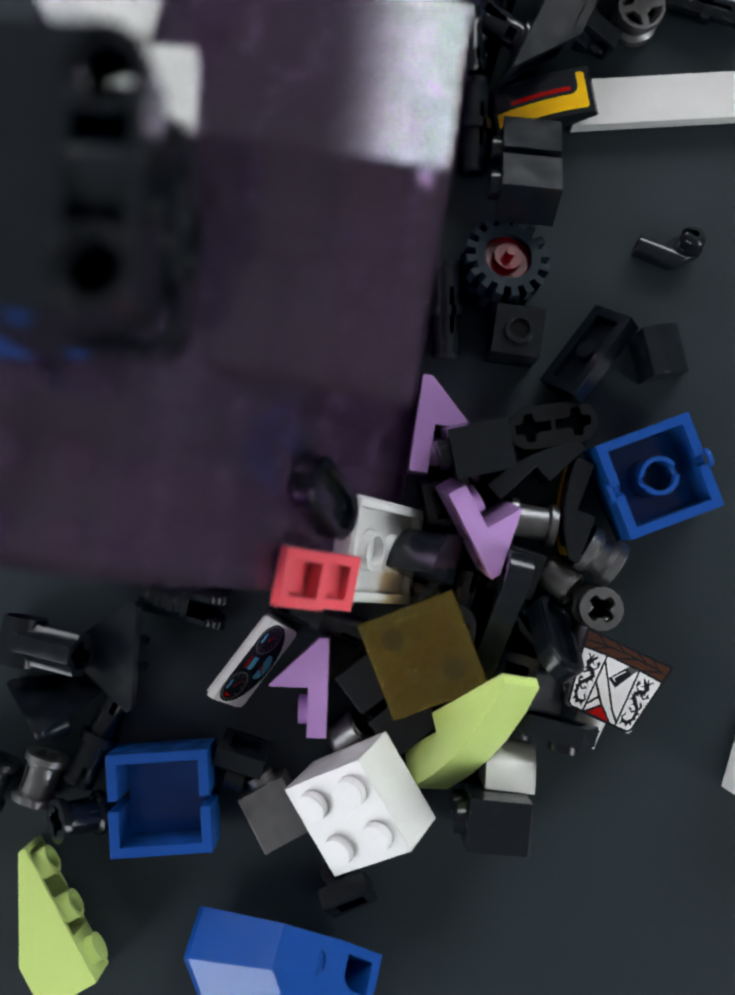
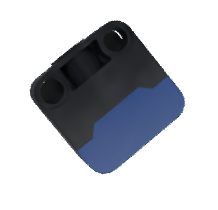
(89, 201)

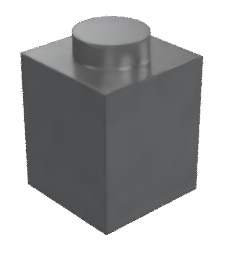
(271, 810)

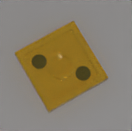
(422, 655)

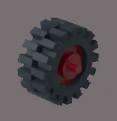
(503, 263)

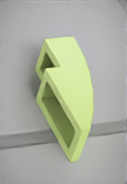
(470, 731)

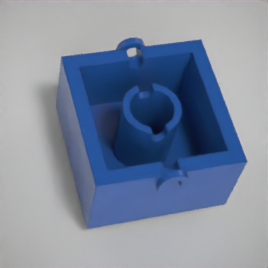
(654, 477)

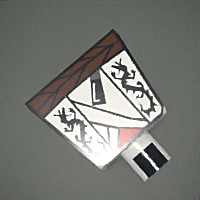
(614, 682)

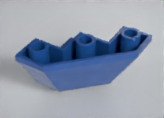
(266, 957)

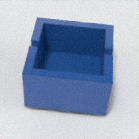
(169, 799)

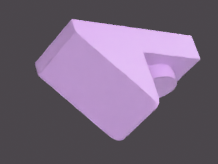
(433, 412)
(485, 534)
(310, 671)

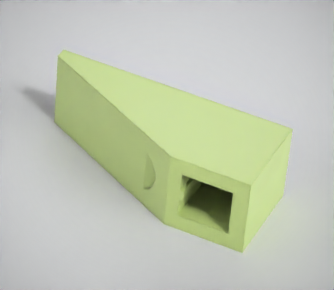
(55, 940)

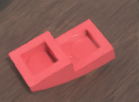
(315, 579)

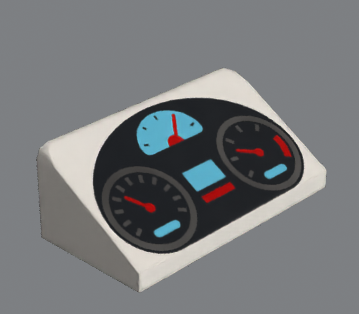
(252, 661)

